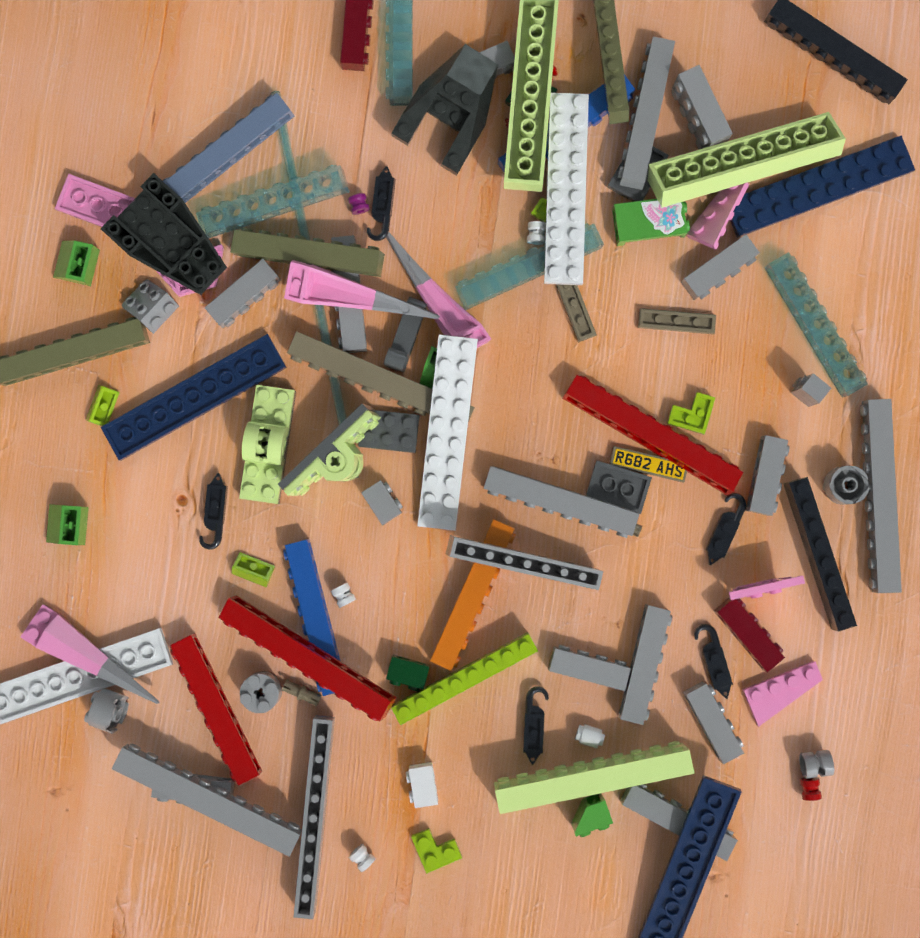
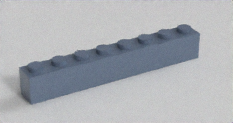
(230, 147)

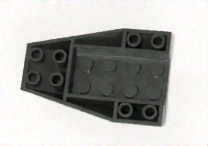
(166, 237)

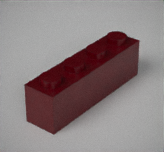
(356, 35)
(749, 634)

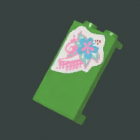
(649, 221)

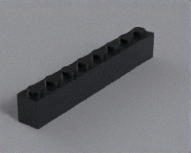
(835, 51)
(820, 554)

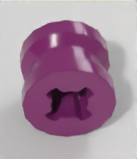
(358, 204)

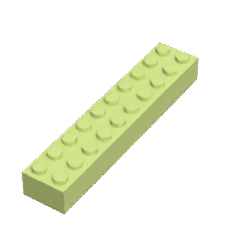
(531, 95)
(745, 159)
(593, 777)

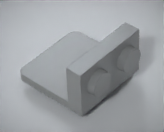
(150, 305)

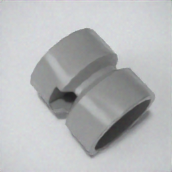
(817, 763)

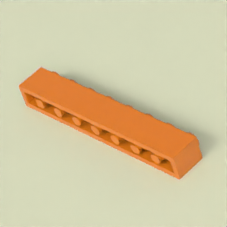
(470, 601)

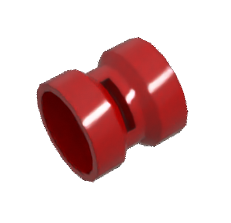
(811, 789)

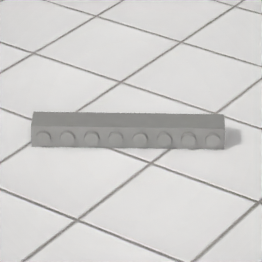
(647, 113)
(561, 500)
(524, 562)

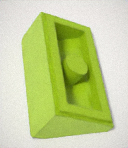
(102, 405)
(252, 569)

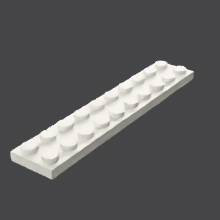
(566, 189)
(447, 432)
(66, 682)

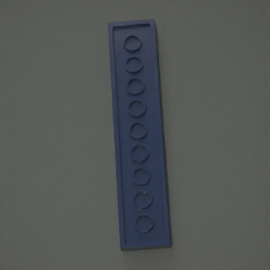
(822, 186)
(193, 397)
(691, 859)

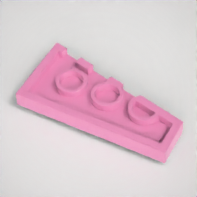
(714, 218)
(779, 691)

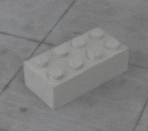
(700, 108)

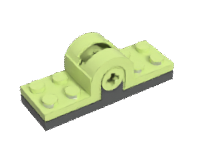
(267, 444)
(335, 456)

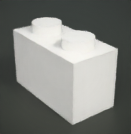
(423, 785)

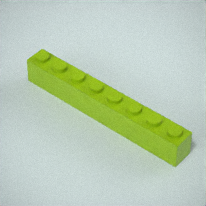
(464, 678)

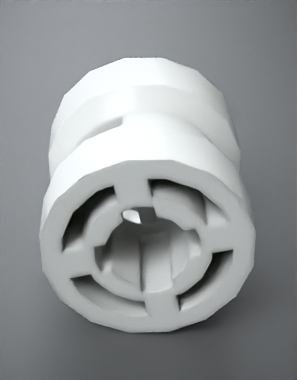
(536, 232)
(343, 595)
(362, 858)

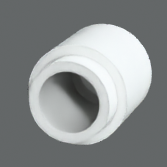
(590, 736)

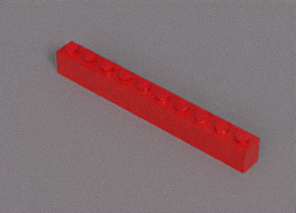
(653, 435)
(307, 658)

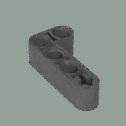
(405, 338)

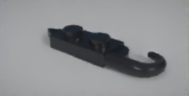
(382, 203)
(215, 511)
(725, 530)
(715, 661)
(533, 725)

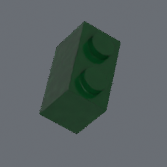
(407, 672)

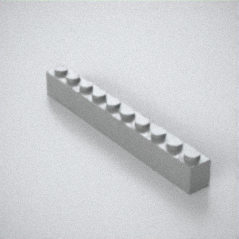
(881, 497)
(207, 799)
(314, 817)

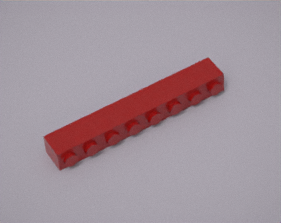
(216, 709)

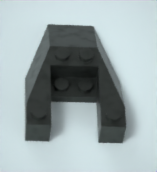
(457, 96)

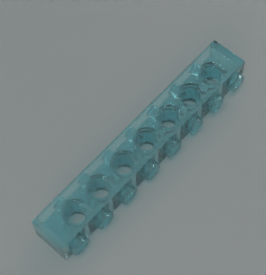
(282, 205)
(806, 322)

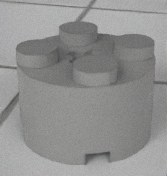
(856, 482)
(250, 696)
(107, 710)

